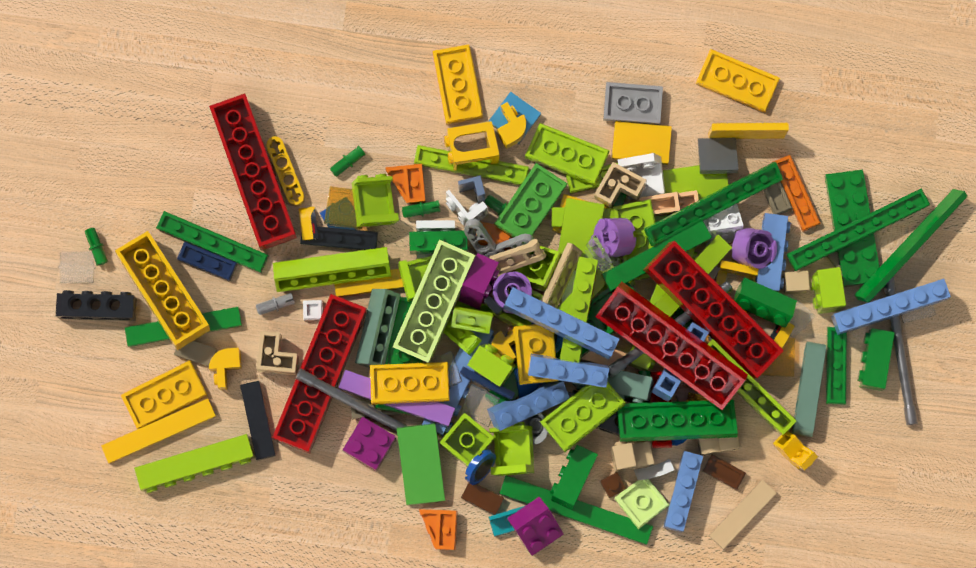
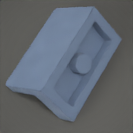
(473, 183)

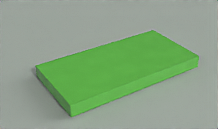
(531, 202)
(421, 464)

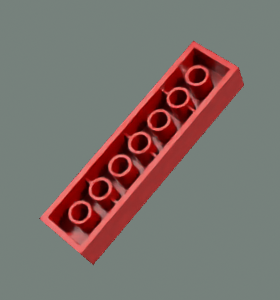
(253, 172)
(713, 309)
(672, 345)
(326, 360)

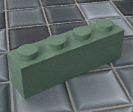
(377, 327)
(629, 386)

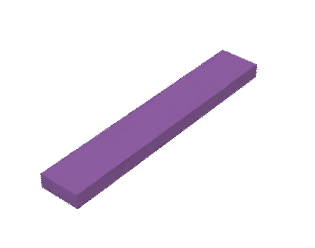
(431, 411)

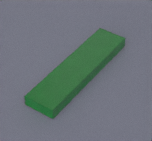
(836, 367)

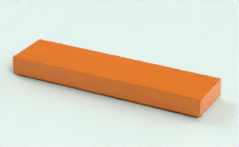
(797, 194)

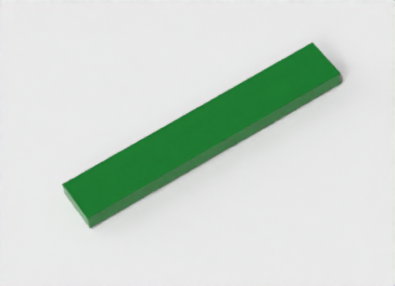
(212, 242)
(634, 267)
(154, 332)

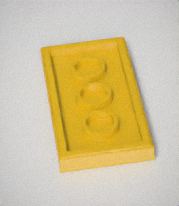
(737, 80)
(457, 84)
(749, 130)
(409, 383)
(164, 394)

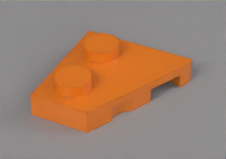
(409, 182)
(441, 527)

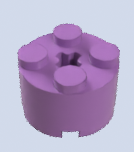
(615, 236)
(754, 247)
(507, 282)

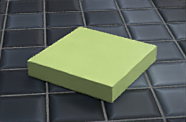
(641, 502)

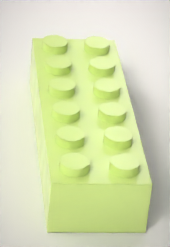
(434, 301)

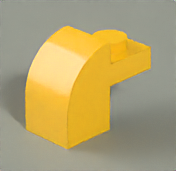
(515, 128)
(503, 343)
(221, 362)
(795, 451)

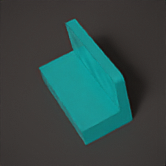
(500, 523)

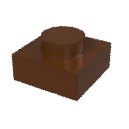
(613, 485)

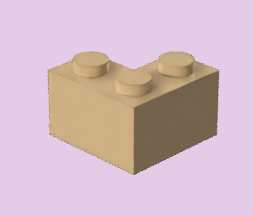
(619, 180)
(271, 359)
(631, 456)

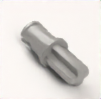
(275, 304)

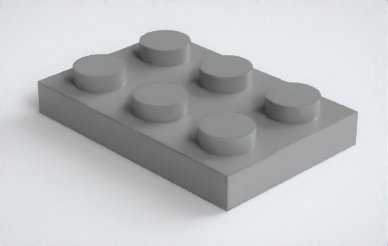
(633, 103)

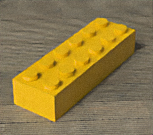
(162, 290)

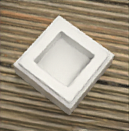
(312, 310)

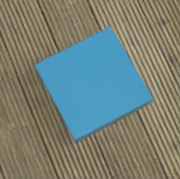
(530, 113)

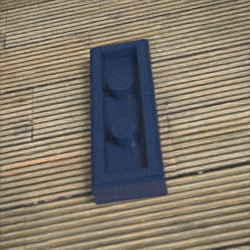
(207, 261)
(487, 383)

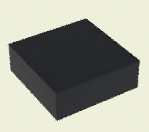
(493, 306)

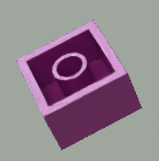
(479, 281)
(369, 444)
(535, 526)

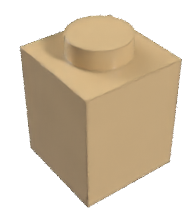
(797, 282)

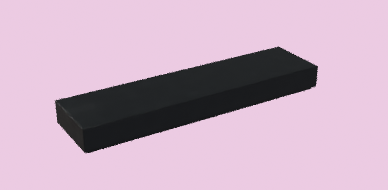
(343, 238)
(257, 420)

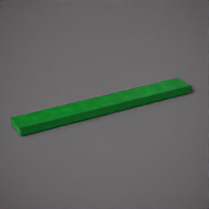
(713, 204)
(858, 229)
(910, 245)
(581, 511)

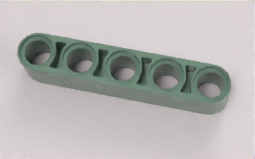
(809, 389)

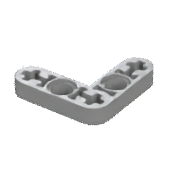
(491, 248)

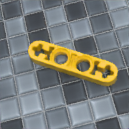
(287, 170)

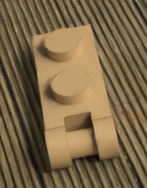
(519, 256)

